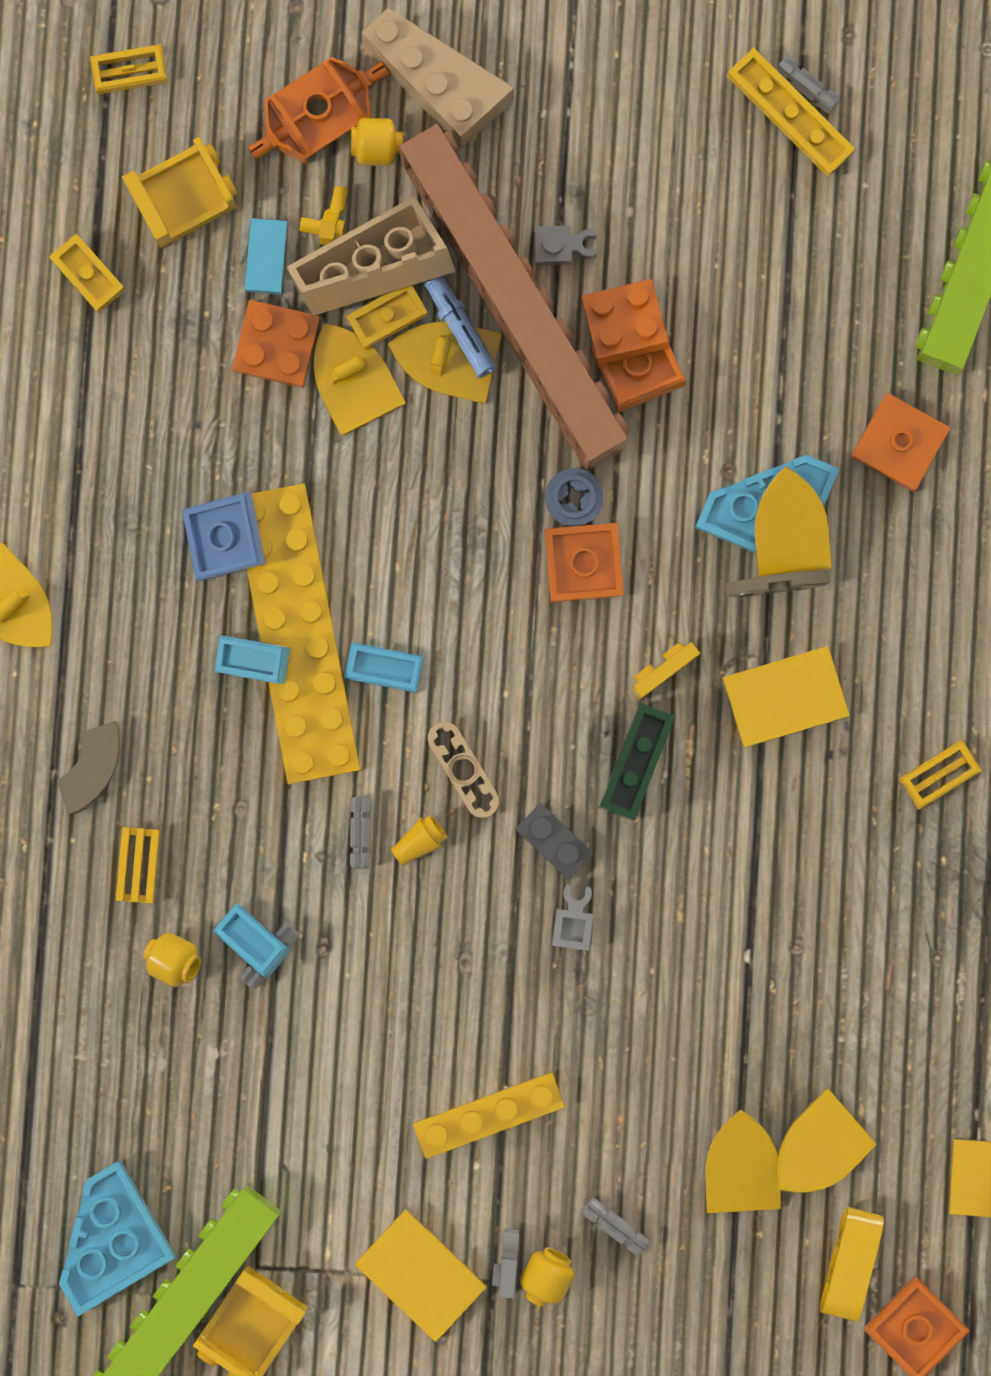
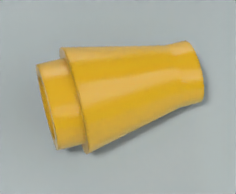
(419, 840)

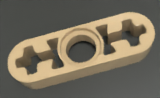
(441, 751)

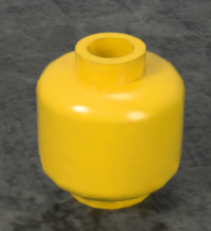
(375, 141)
(172, 959)
(547, 1277)

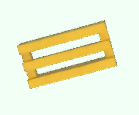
(132, 82)
(913, 790)
(137, 868)

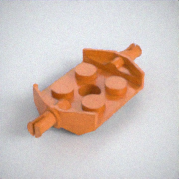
(304, 134)

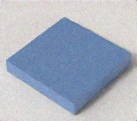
(223, 536)

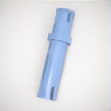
(453, 314)

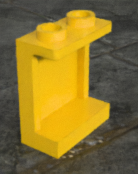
(182, 193)
(249, 1326)

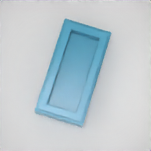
(266, 256)
(252, 659)
(384, 667)
(251, 941)

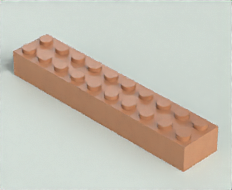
(513, 298)

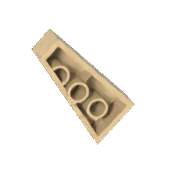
(440, 79)
(373, 260)

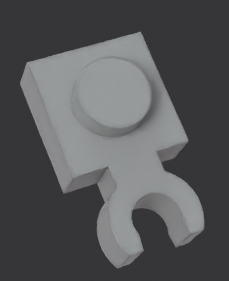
(556, 245)
(572, 925)
(505, 1273)

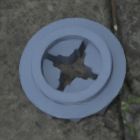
(580, 481)

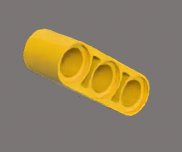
(851, 1264)

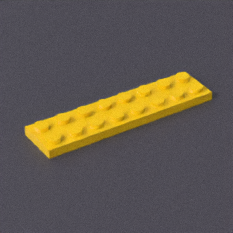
(296, 614)

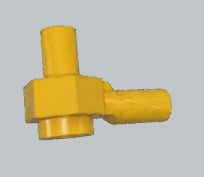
(330, 226)

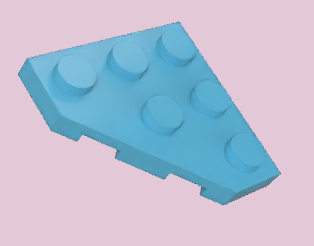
(733, 509)
(111, 1241)

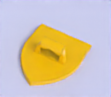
(437, 362)
(352, 380)
(791, 527)
(23, 605)
(821, 1147)
(741, 1168)
(970, 1178)

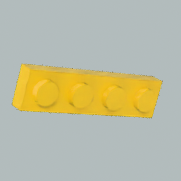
(790, 112)
(488, 1115)

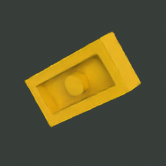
(87, 273)
(386, 316)
(651, 678)

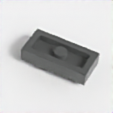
(554, 841)

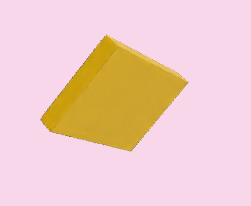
(785, 696)
(420, 1275)

